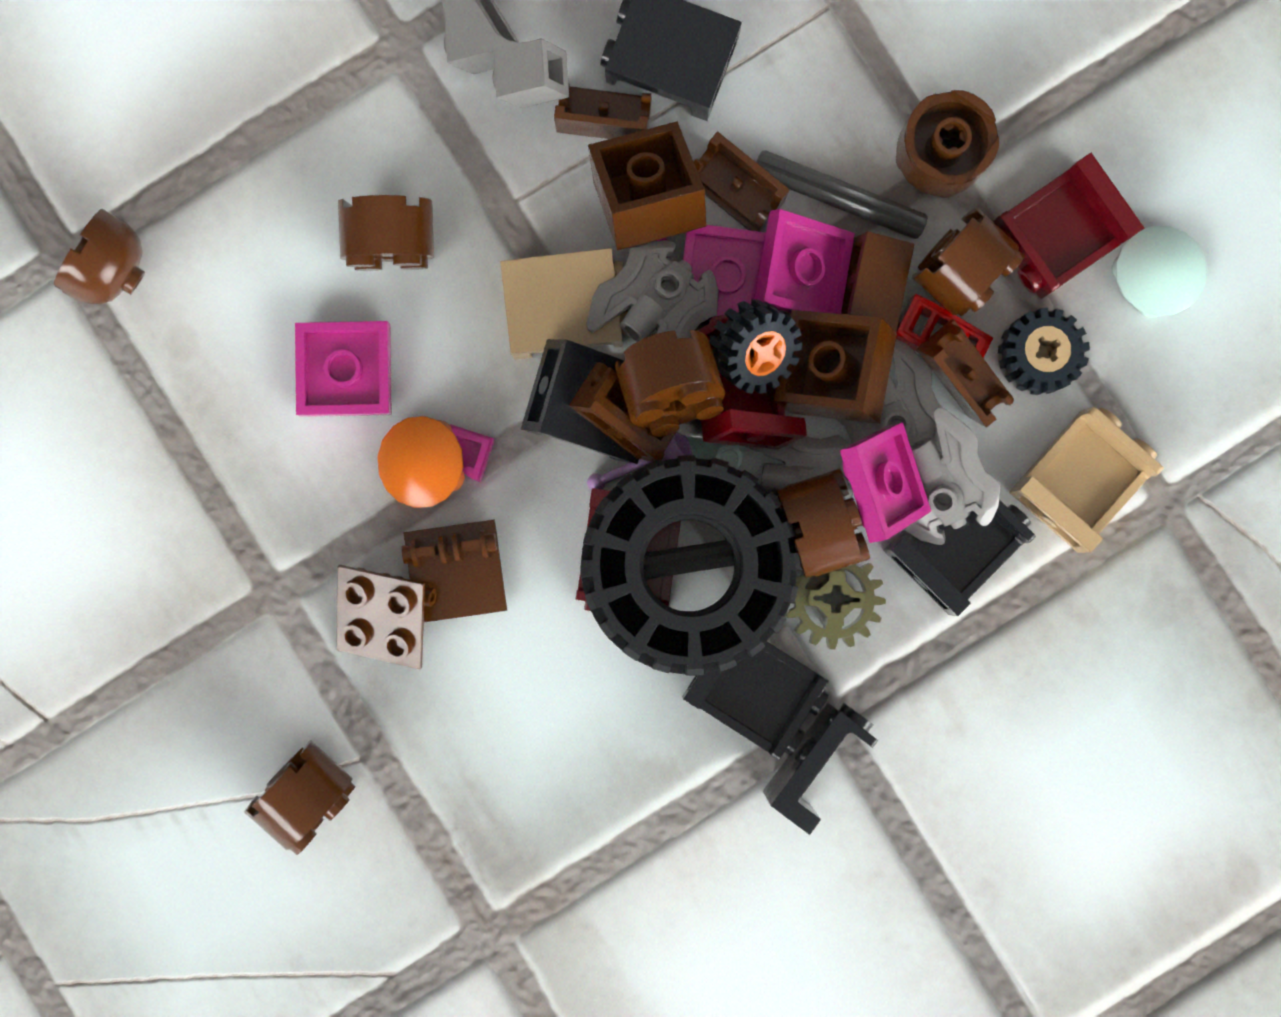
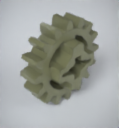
(834, 620)

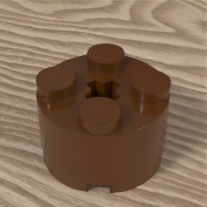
(963, 121)
(385, 231)
(967, 263)
(670, 382)
(823, 523)
(300, 796)

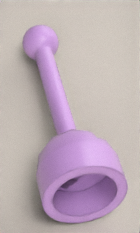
(677, 447)

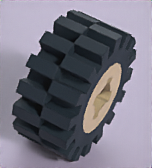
(1028, 359)

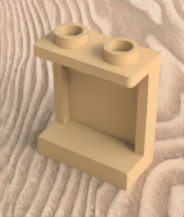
(553, 300)
(1086, 478)

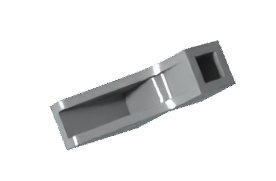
(483, 41)

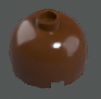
(102, 262)

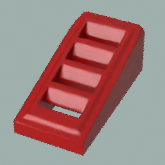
(936, 314)

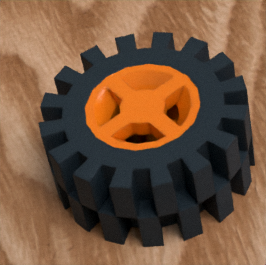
(772, 343)

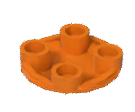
(421, 462)

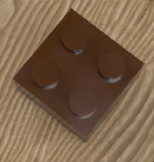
(648, 185)
(840, 367)

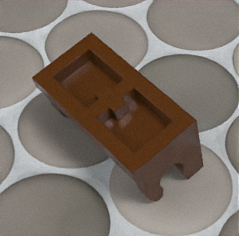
(602, 113)
(739, 183)
(877, 277)
(964, 373)
(604, 406)

